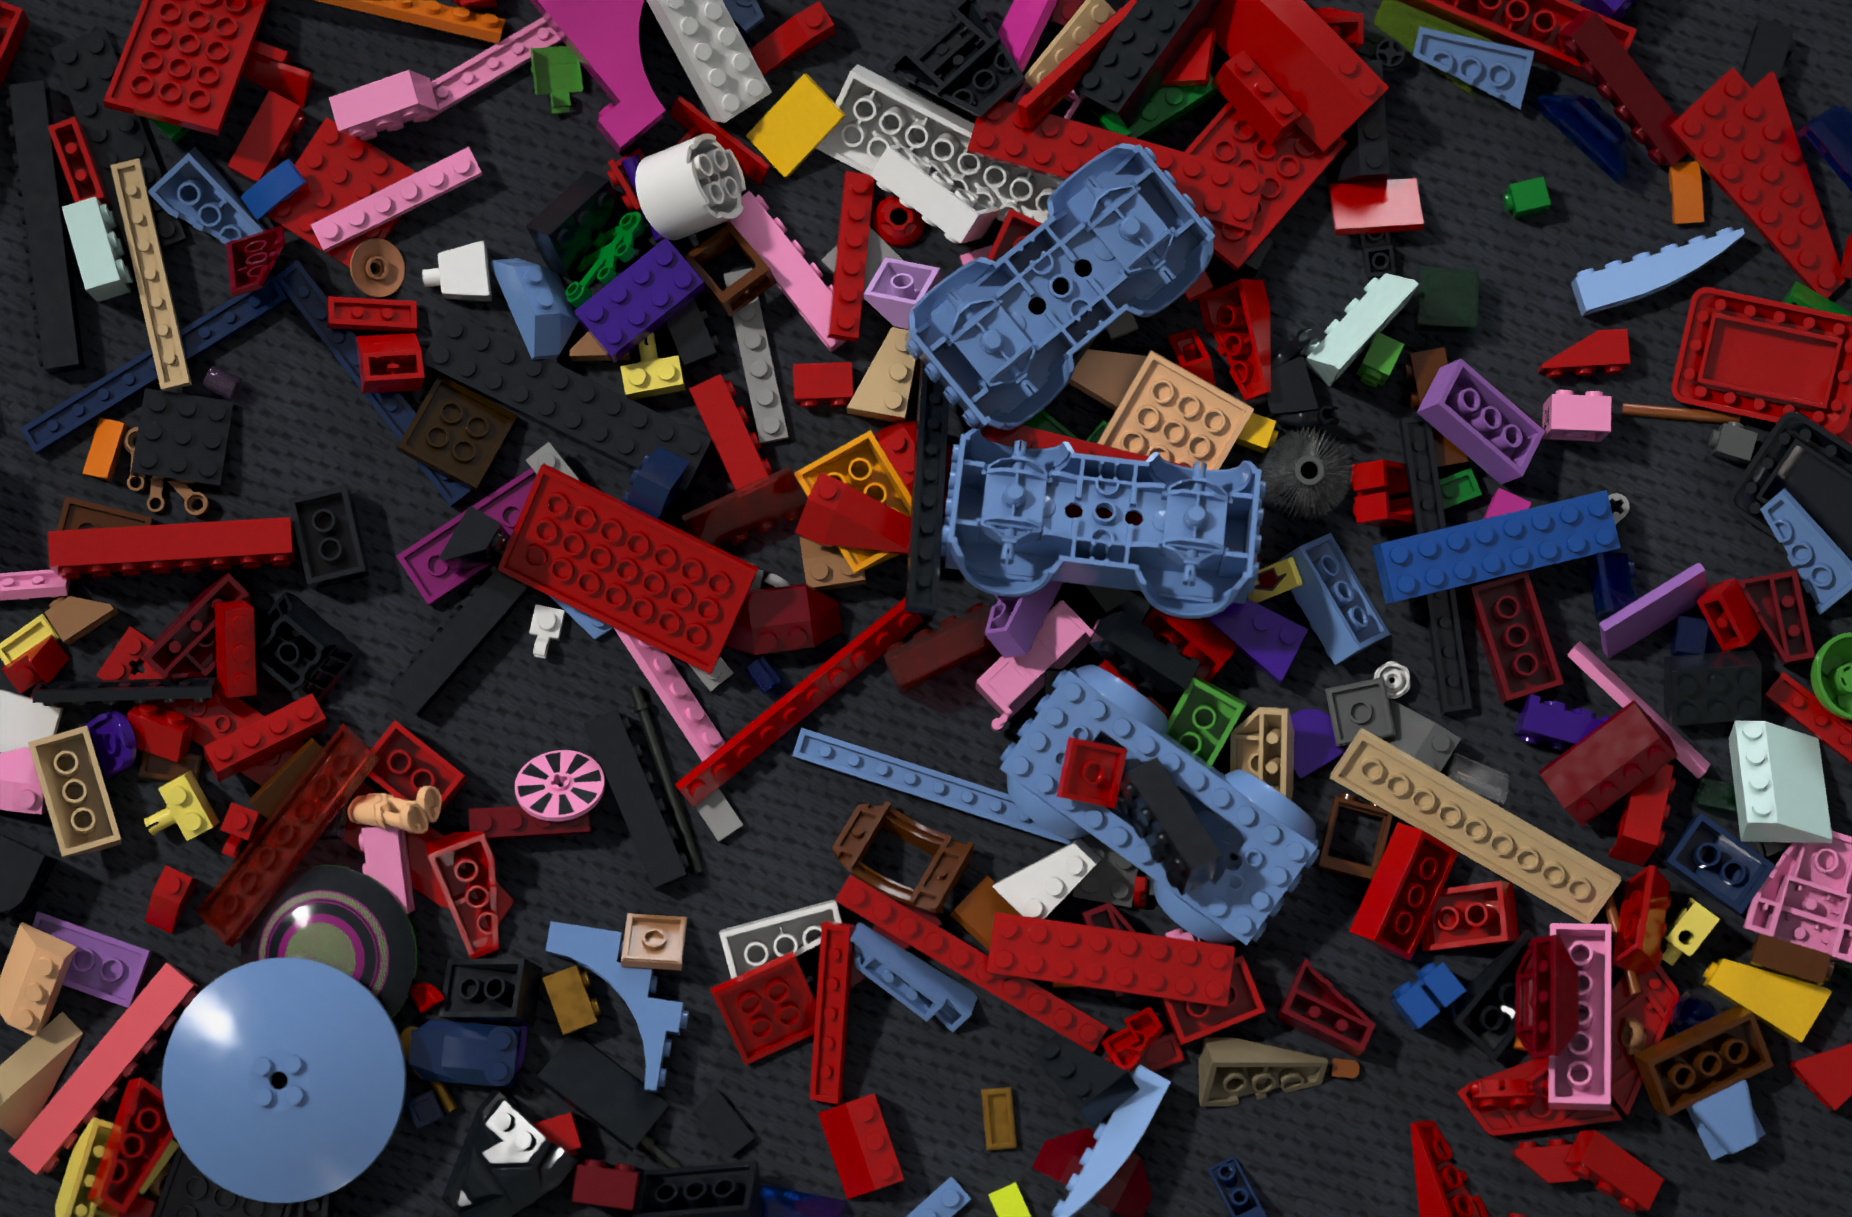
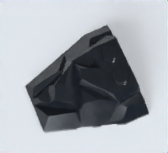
(505, 1162)

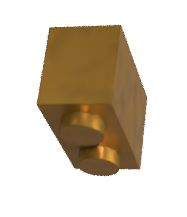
(571, 999)

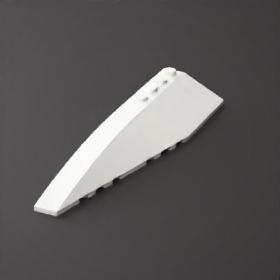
(890, 115)

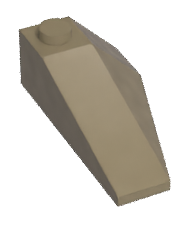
(1242, 1067)

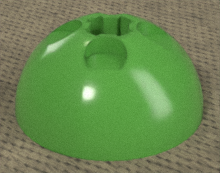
(1833, 676)

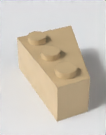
(887, 383)

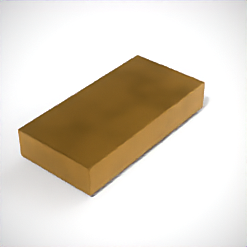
(998, 1118)

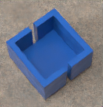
(1422, 999)

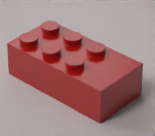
(1403, 891)

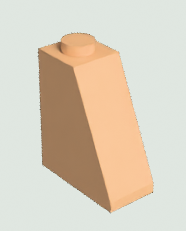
(1106, 375)

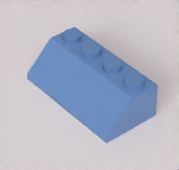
(1335, 600)

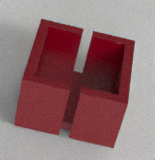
(606, 1185)

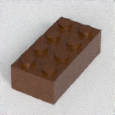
(1703, 1060)

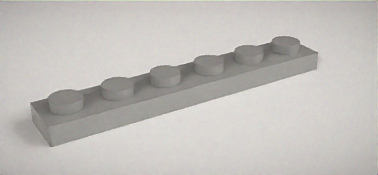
(758, 368)

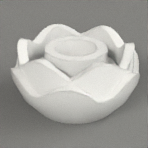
(1399, 673)

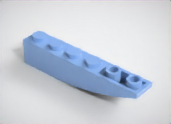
(1648, 273)
(1114, 1142)

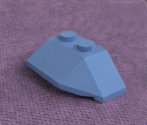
(537, 305)

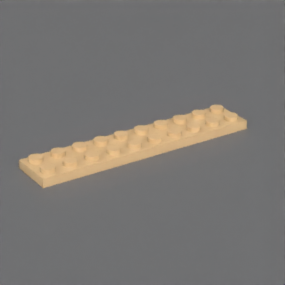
(1475, 827)

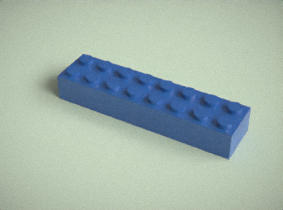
(1496, 546)

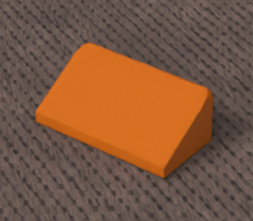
(105, 449)

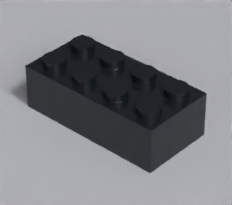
(1168, 826)

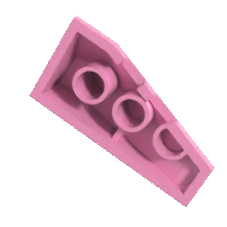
(20, 783)

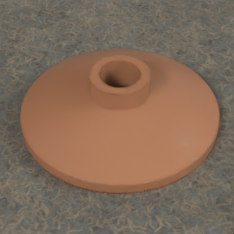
(388, 264)

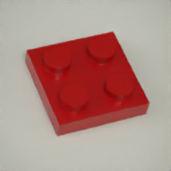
(1091, 772)

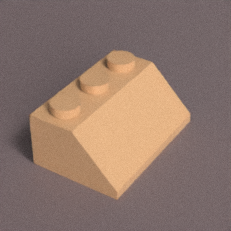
(33, 978)

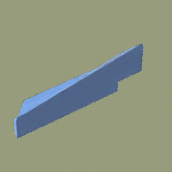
(911, 979)

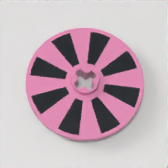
(580, 782)

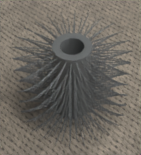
(1293, 479)

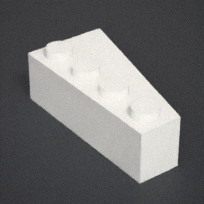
(933, 195)
(772, 937)

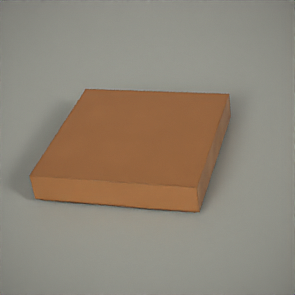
(654, 941)

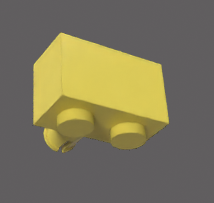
(652, 374)
(185, 807)

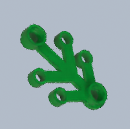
(605, 258)

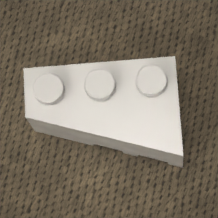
(1046, 883)

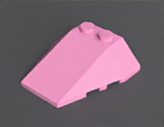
(1808, 898)

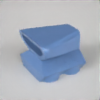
(1726, 1121)

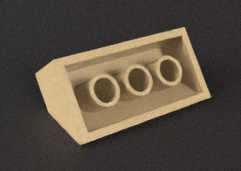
(75, 792)

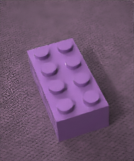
(1481, 421)

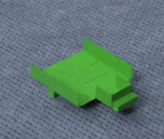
(556, 73)

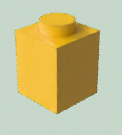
(1258, 433)

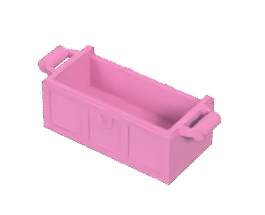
(1019, 678)

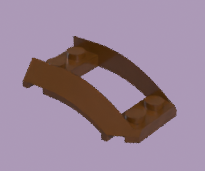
(939, 878)

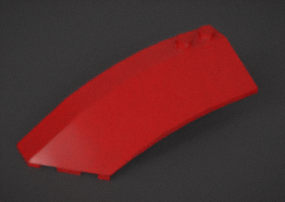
(1302, 60)

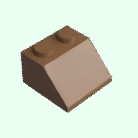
(827, 568)

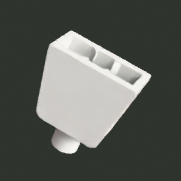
(462, 273)

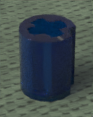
(764, 674)

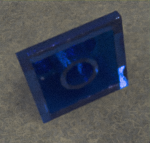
(1611, 583)

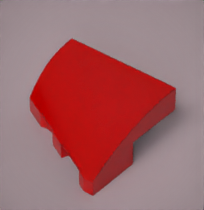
(1133, 1041)

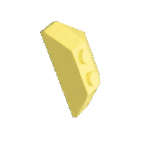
(82, 1171)

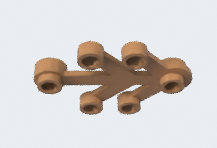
(156, 488)

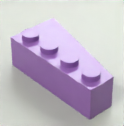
(1017, 620)

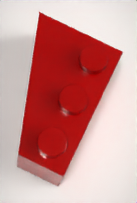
(1642, 818)

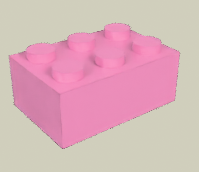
(384, 105)

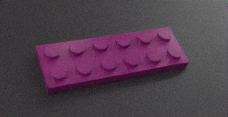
(422, 558)

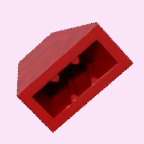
(1827, 1075)

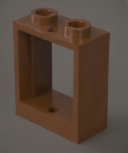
(745, 288)
(1348, 868)
(1791, 960)

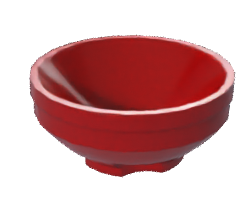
(894, 234)

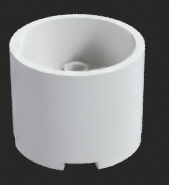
(690, 187)

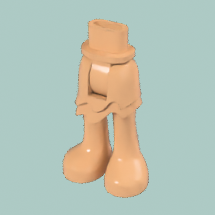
(387, 811)

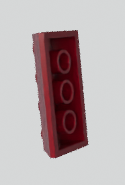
(1608, 763)

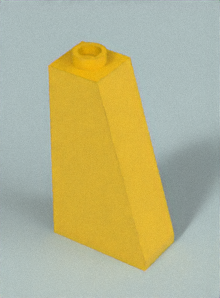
(1775, 999)

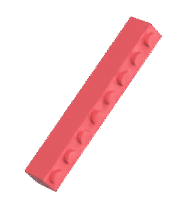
(103, 1069)

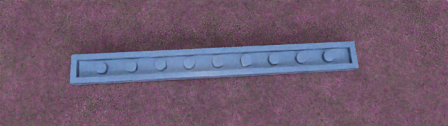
(916, 781)

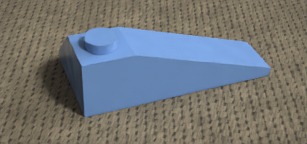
(204, 199)

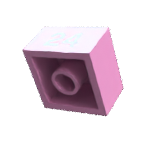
(1577, 416)

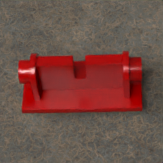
(1516, 1095)

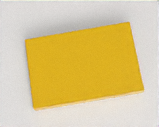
(796, 125)

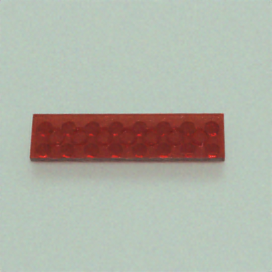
(287, 835)

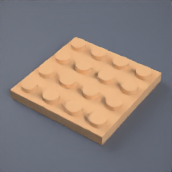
(1176, 416)

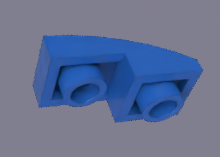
(272, 189)

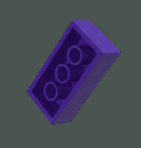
(640, 300)

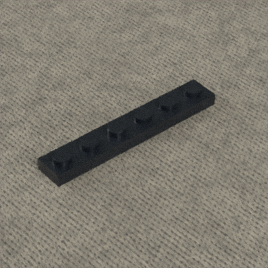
(114, 691)

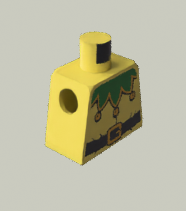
(1694, 919)

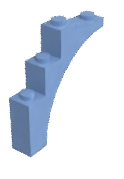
(656, 1018)

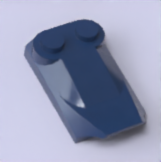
(465, 1053)

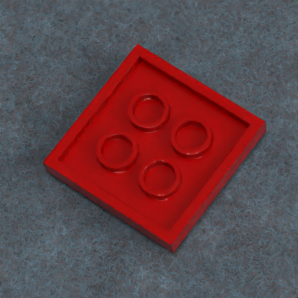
(767, 1007)

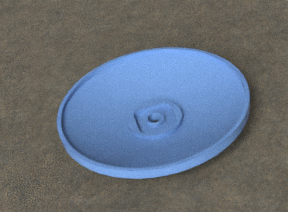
(340, 1071)

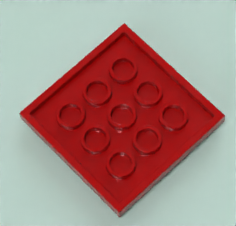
(337, 174)

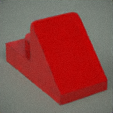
(37, 663)

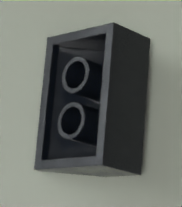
(474, 542)

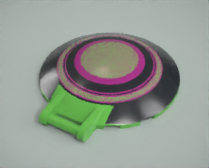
(341, 922)

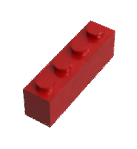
(728, 431)
(265, 737)

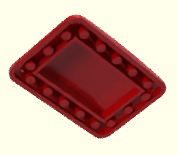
(1765, 359)

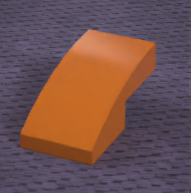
(1686, 192)

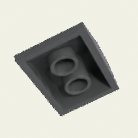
(1421, 737)

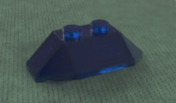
(1588, 130)

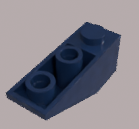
(1235, 1189)

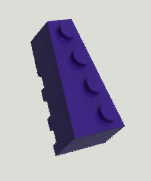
(1260, 636)
(1553, 723)

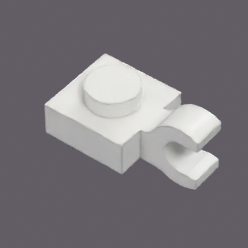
(545, 625)

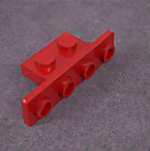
(698, 124)

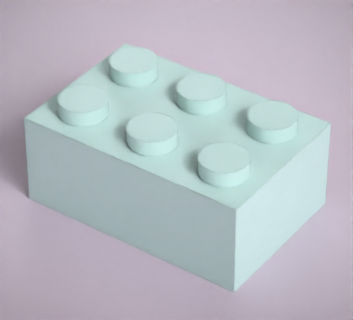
(97, 249)

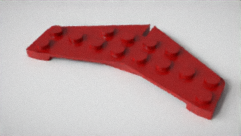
(1650, 1008)

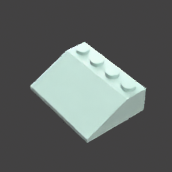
(1357, 329)
(1778, 784)

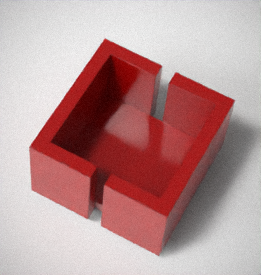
(1374, 484)

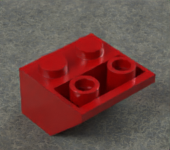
(390, 363)

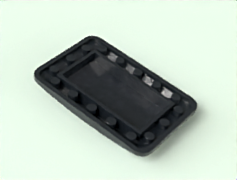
(1811, 467)

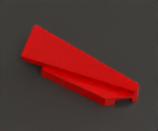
(272, 71)

